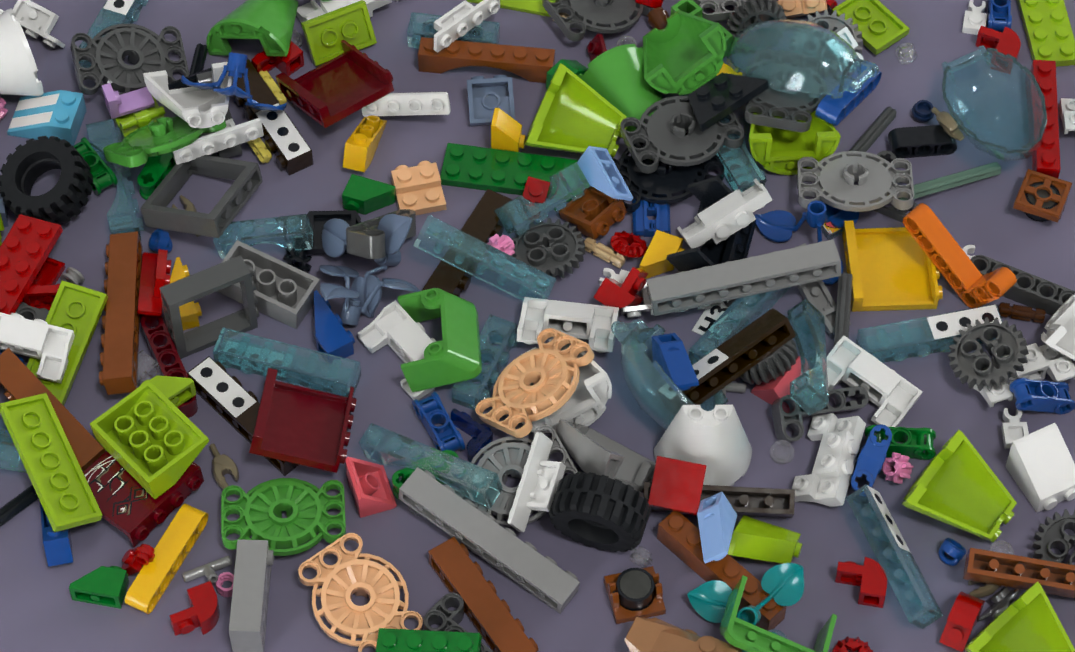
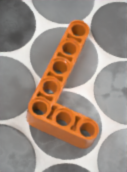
(953, 262)

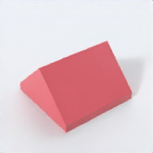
(778, 388)
(369, 487)

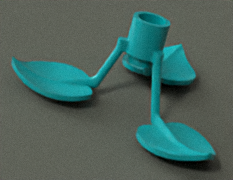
(782, 582)

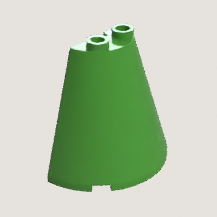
(256, 19)
(683, 53)
(621, 81)

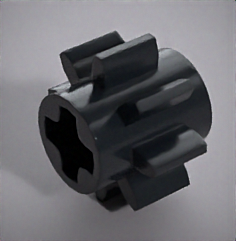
(300, 256)

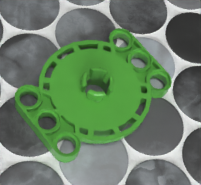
(155, 139)
(263, 519)

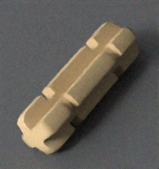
(604, 252)

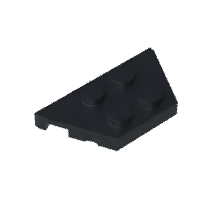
(723, 96)
(317, 221)

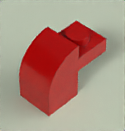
(1005, 42)
(286, 64)
(623, 295)
(867, 576)
(202, 613)
(961, 621)

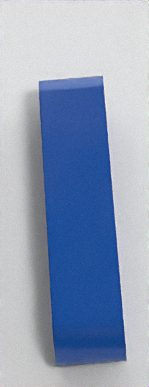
(838, 109)

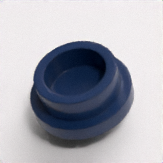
(922, 111)

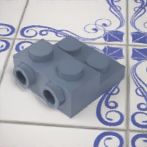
(488, 94)

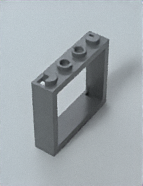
(247, 180)
(203, 284)

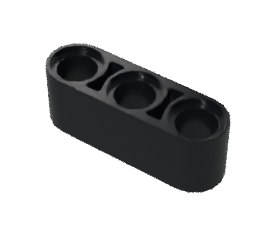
(921, 141)

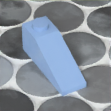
(603, 173)

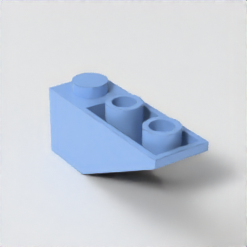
(716, 526)

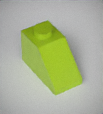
(175, 388)

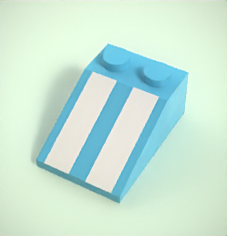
(48, 115)

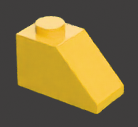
(506, 132)
(655, 259)

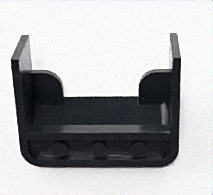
(731, 249)

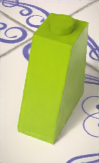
(764, 541)

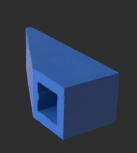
(329, 330)
(674, 360)
(56, 544)

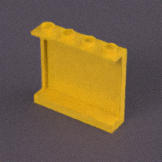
(889, 270)

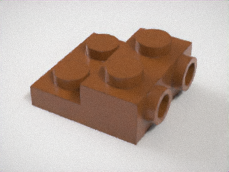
(594, 212)

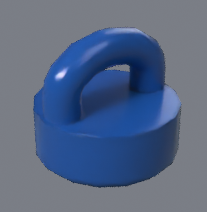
(160, 240)
(952, 548)

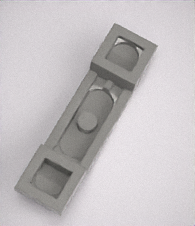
(821, 299)

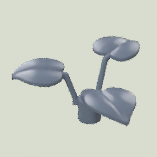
(396, 230)
(351, 306)

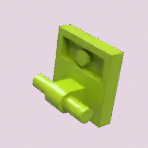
(136, 120)

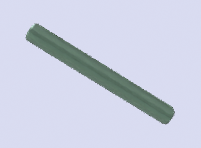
(955, 180)

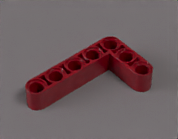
(166, 355)

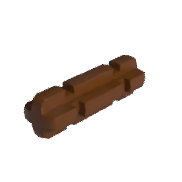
(1021, 312)

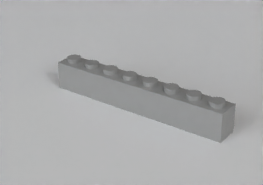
(744, 277)
(489, 540)

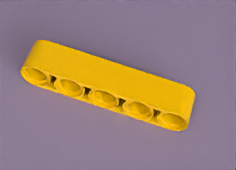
(169, 556)

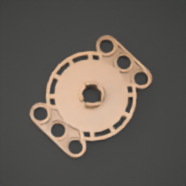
(551, 378)
(362, 577)

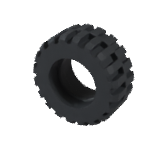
(32, 161)
(599, 512)

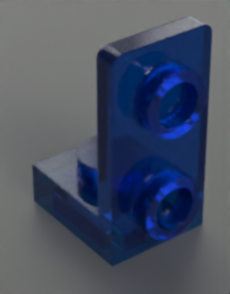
(481, 433)

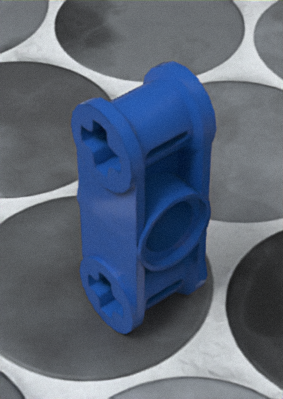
(999, 14)
(1042, 396)
(431, 412)
(871, 457)

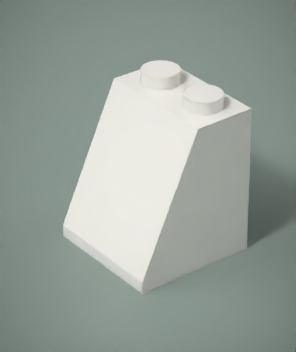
(1043, 468)

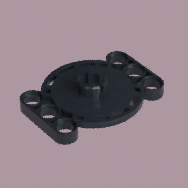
(663, 187)

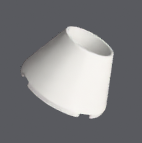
(17, 63)

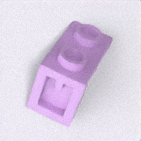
(126, 103)

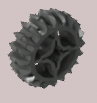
(753, 12)
(772, 365)

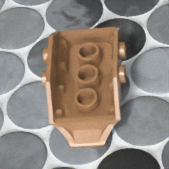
(660, 636)

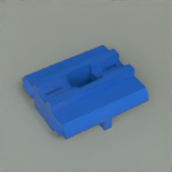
(642, 225)

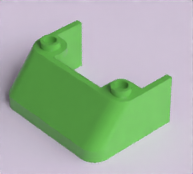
(458, 353)
(756, 639)

